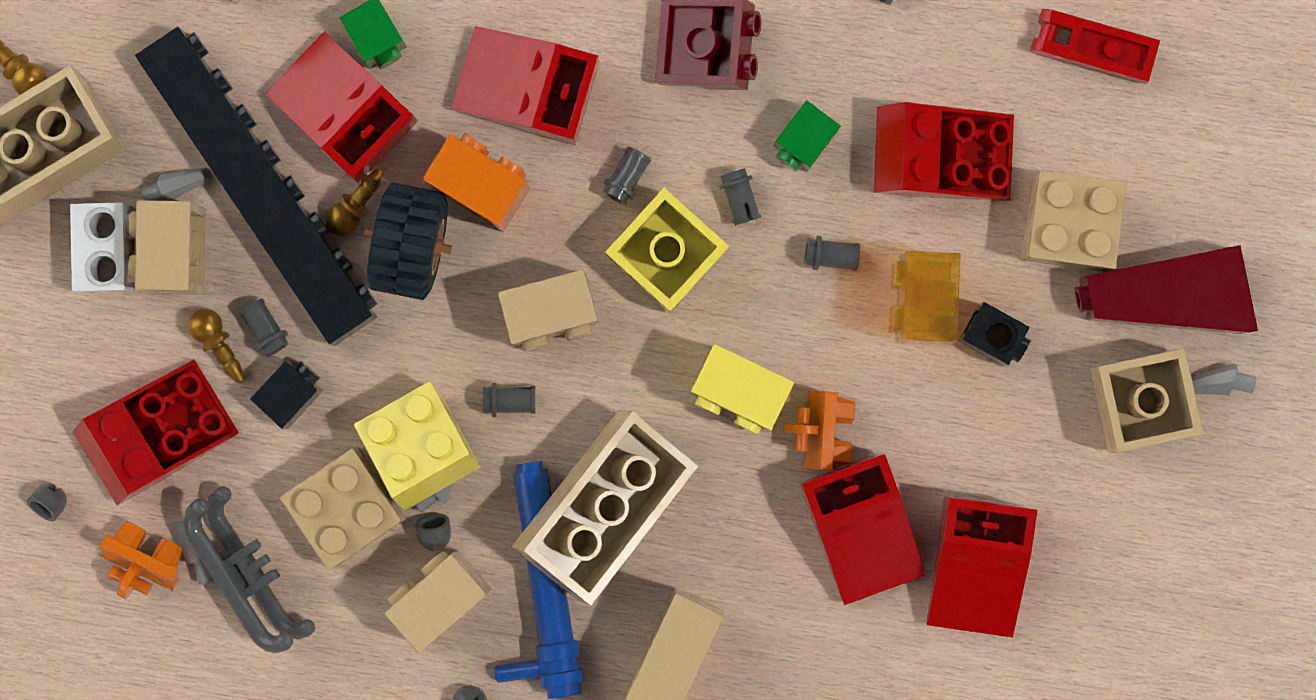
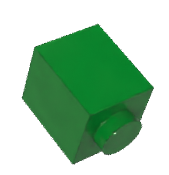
(374, 34)
(805, 137)

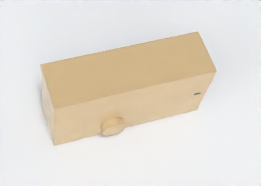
(51, 140)
(605, 506)
(675, 649)

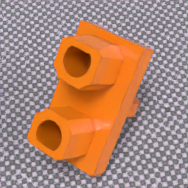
(816, 430)
(124, 551)

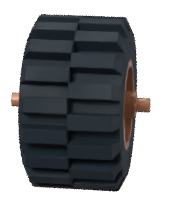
(407, 241)

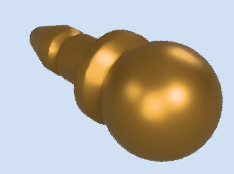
(19, 70)
(344, 217)
(207, 328)

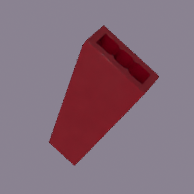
(1182, 293)

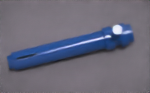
(557, 648)

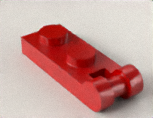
(1096, 46)

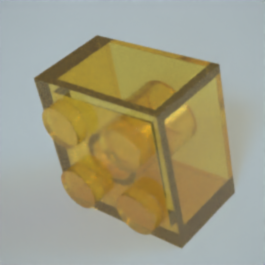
(925, 297)

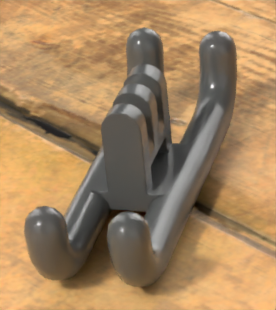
(242, 574)

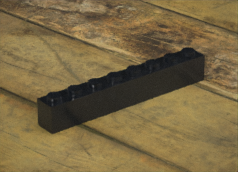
(257, 186)

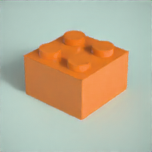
(478, 182)

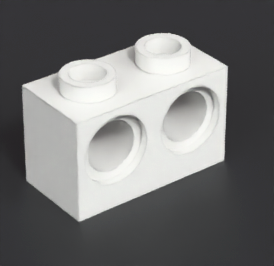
(90, 249)

